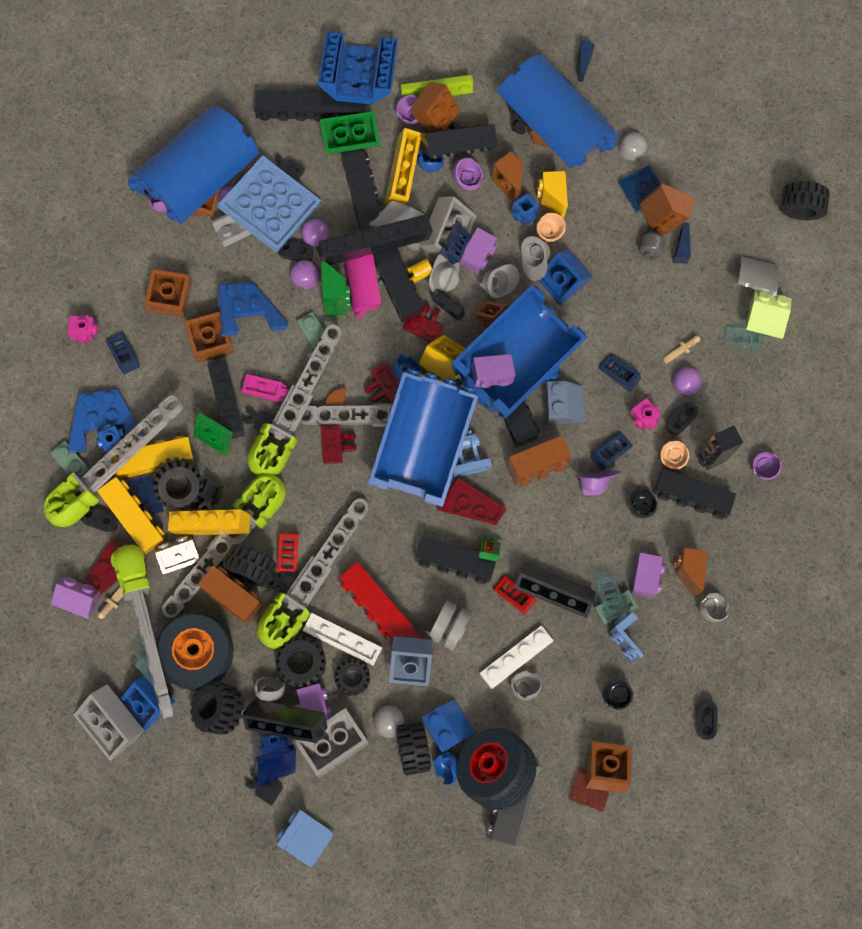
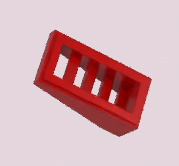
(282, 552)
(517, 605)

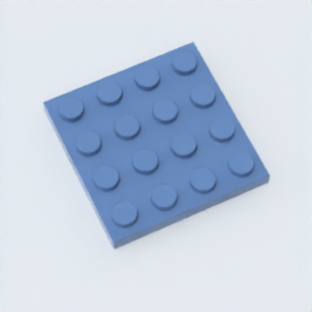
(269, 204)

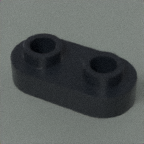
(294, 251)
(443, 301)
(681, 418)
(98, 518)
(706, 720)

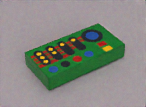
(490, 547)

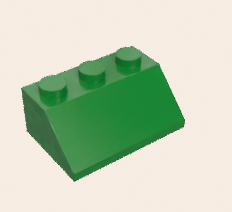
(349, 132)
(335, 292)

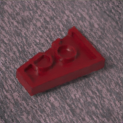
(472, 504)
(103, 573)

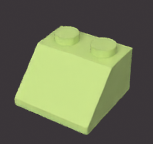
(768, 313)

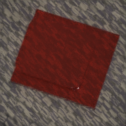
(589, 797)

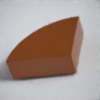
(336, 398)

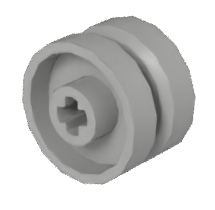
(451, 626)

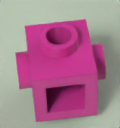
(82, 328)
(645, 415)

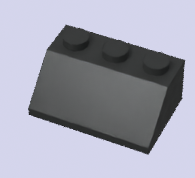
(509, 823)

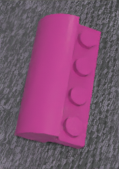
(363, 285)

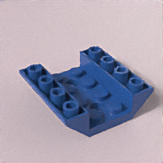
(341, 70)

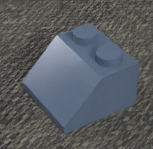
(564, 403)
(411, 661)

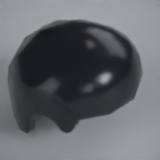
(648, 505)
(623, 694)

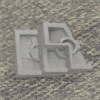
(396, 212)
(758, 275)

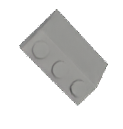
(444, 216)
(108, 722)
(335, 746)

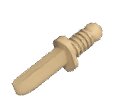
(681, 349)
(112, 602)

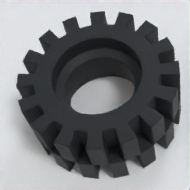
(349, 665)

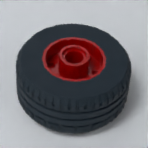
(496, 769)

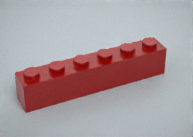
(377, 604)

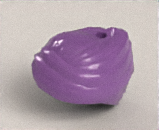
(467, 174)

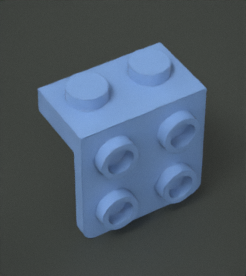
(618, 636)
(304, 838)

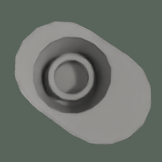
(535, 257)
(443, 275)
(500, 280)

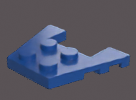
(245, 300)
(96, 411)

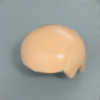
(550, 222)
(677, 452)

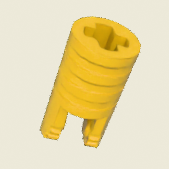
(420, 270)

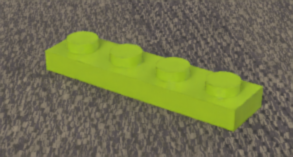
(456, 86)

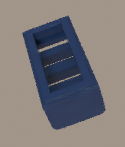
(585, 54)
(446, 251)
(683, 251)
(128, 363)
(636, 377)
(602, 459)

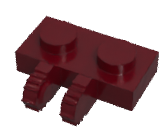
(423, 327)
(386, 381)
(332, 444)

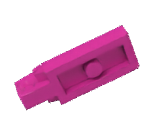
(264, 388)

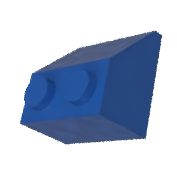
(564, 276)
(143, 703)
(447, 726)

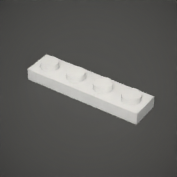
(342, 639)
(516, 657)

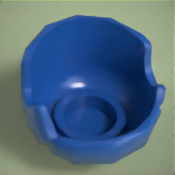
(429, 165)
(402, 364)
(446, 767)

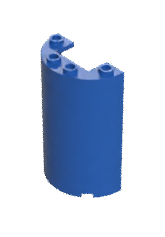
(557, 111)
(195, 163)
(534, 340)
(424, 436)

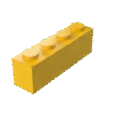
(403, 166)
(152, 455)
(130, 515)
(209, 522)

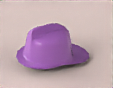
(596, 482)

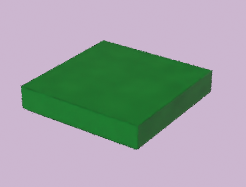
(212, 434)

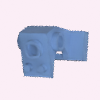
(474, 464)

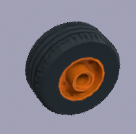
(190, 632)

